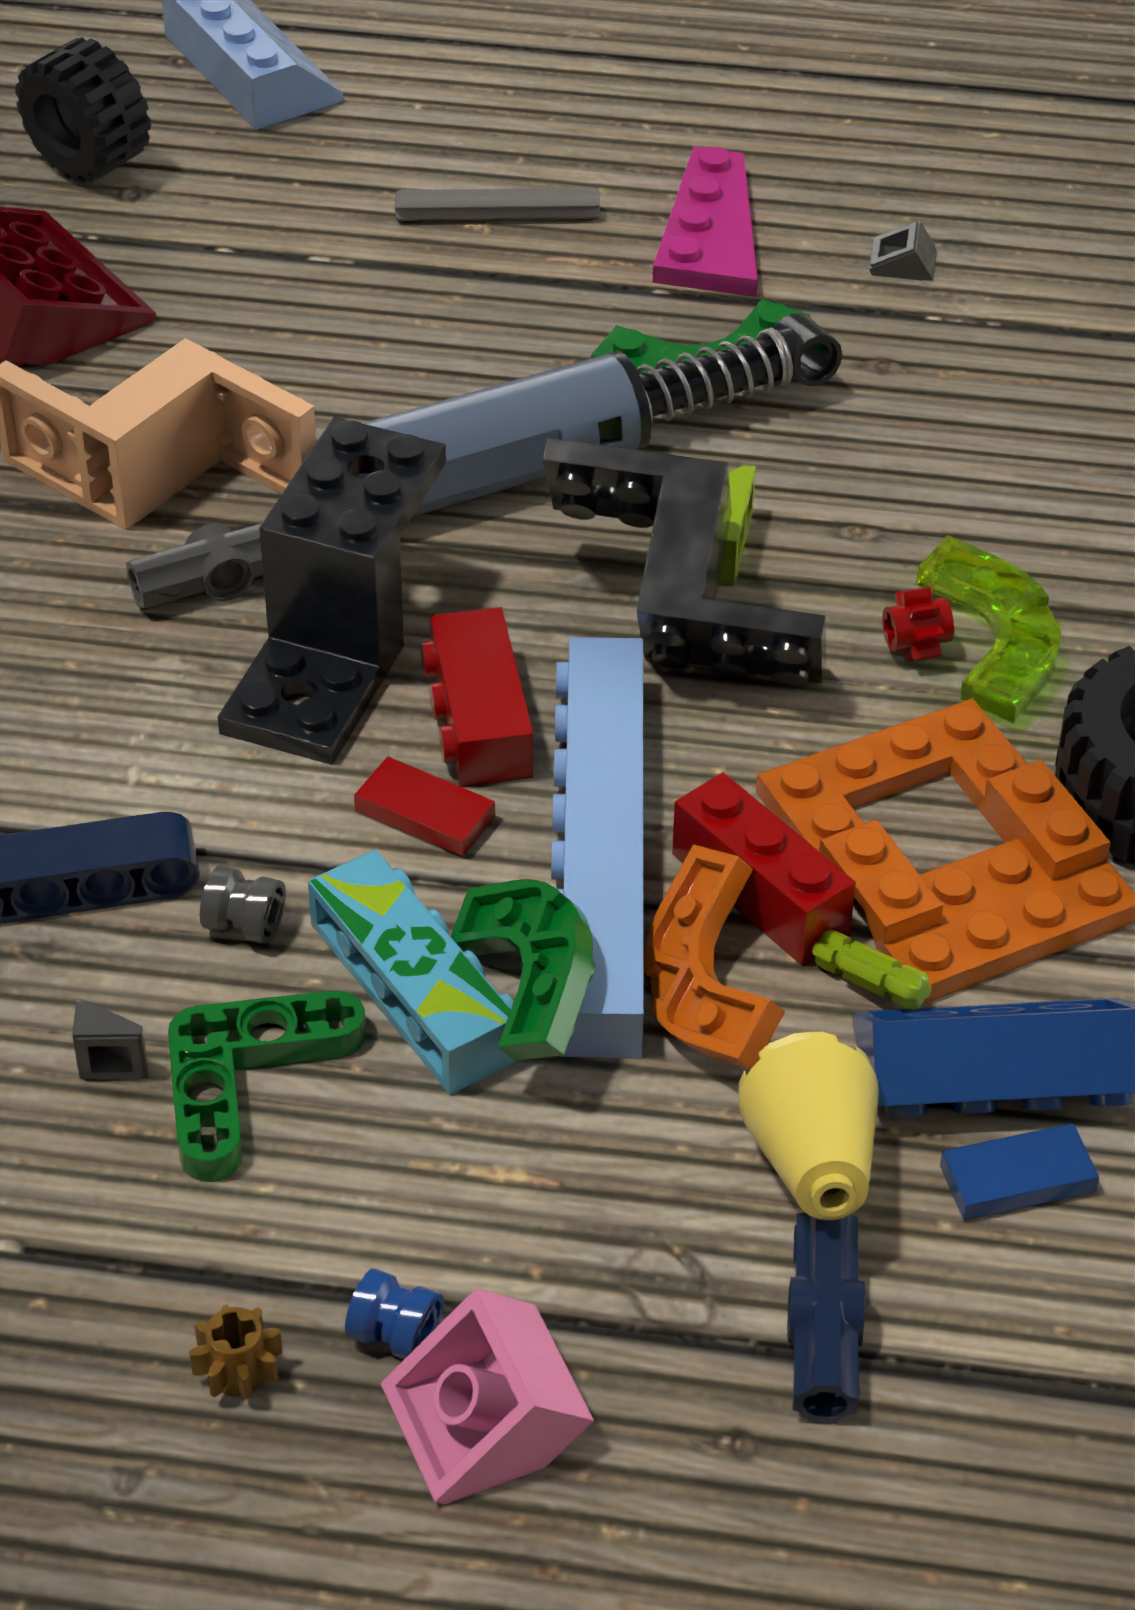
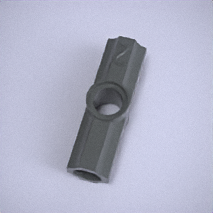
(209, 562)

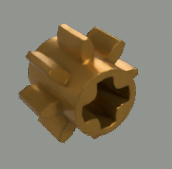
(236, 1351)

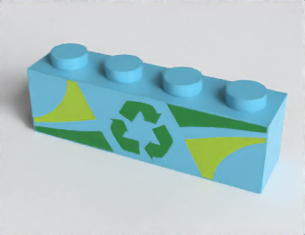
(412, 969)

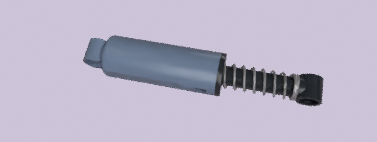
(501, 432)

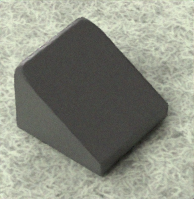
(904, 253)
(107, 1044)

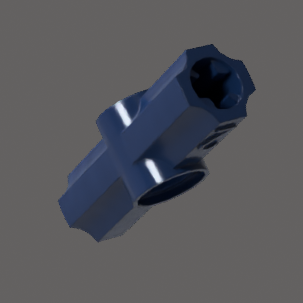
(825, 1318)

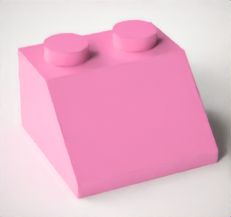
(485, 1397)

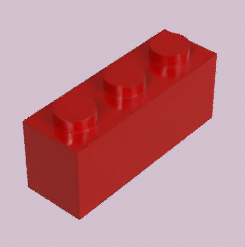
(478, 697)
(792, 885)

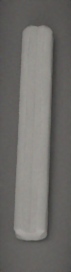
(497, 204)

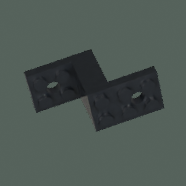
(690, 519)
(332, 589)

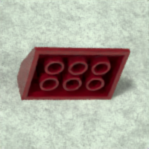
(57, 293)

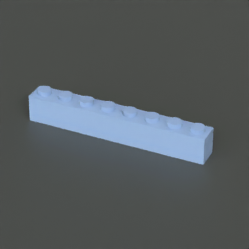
(603, 833)

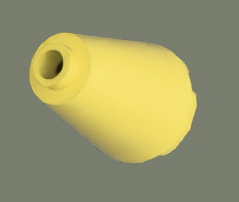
(814, 1119)

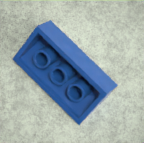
(1000, 1054)

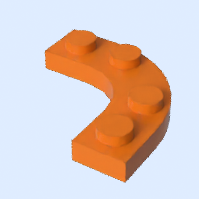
(680, 964)

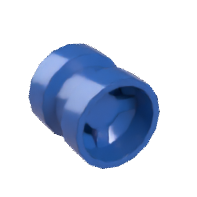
(392, 1313)

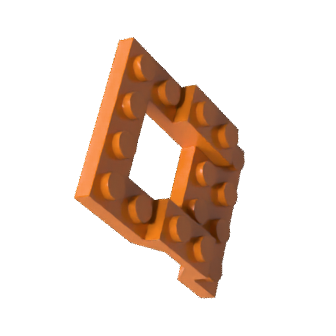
(980, 912)

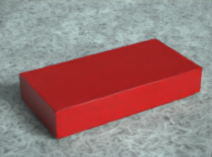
(425, 806)

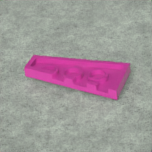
(710, 228)

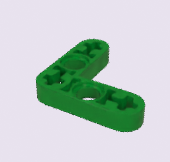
(219, 1057)

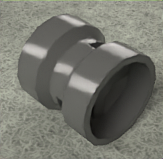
(246, 905)

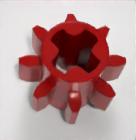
(918, 624)

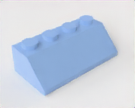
(248, 60)

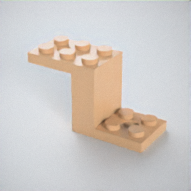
(153, 432)

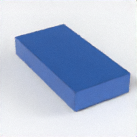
(1019, 1171)

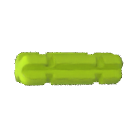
(872, 969)

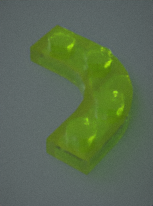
(1017, 613)

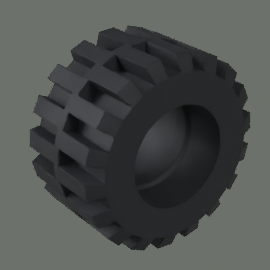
(83, 110)

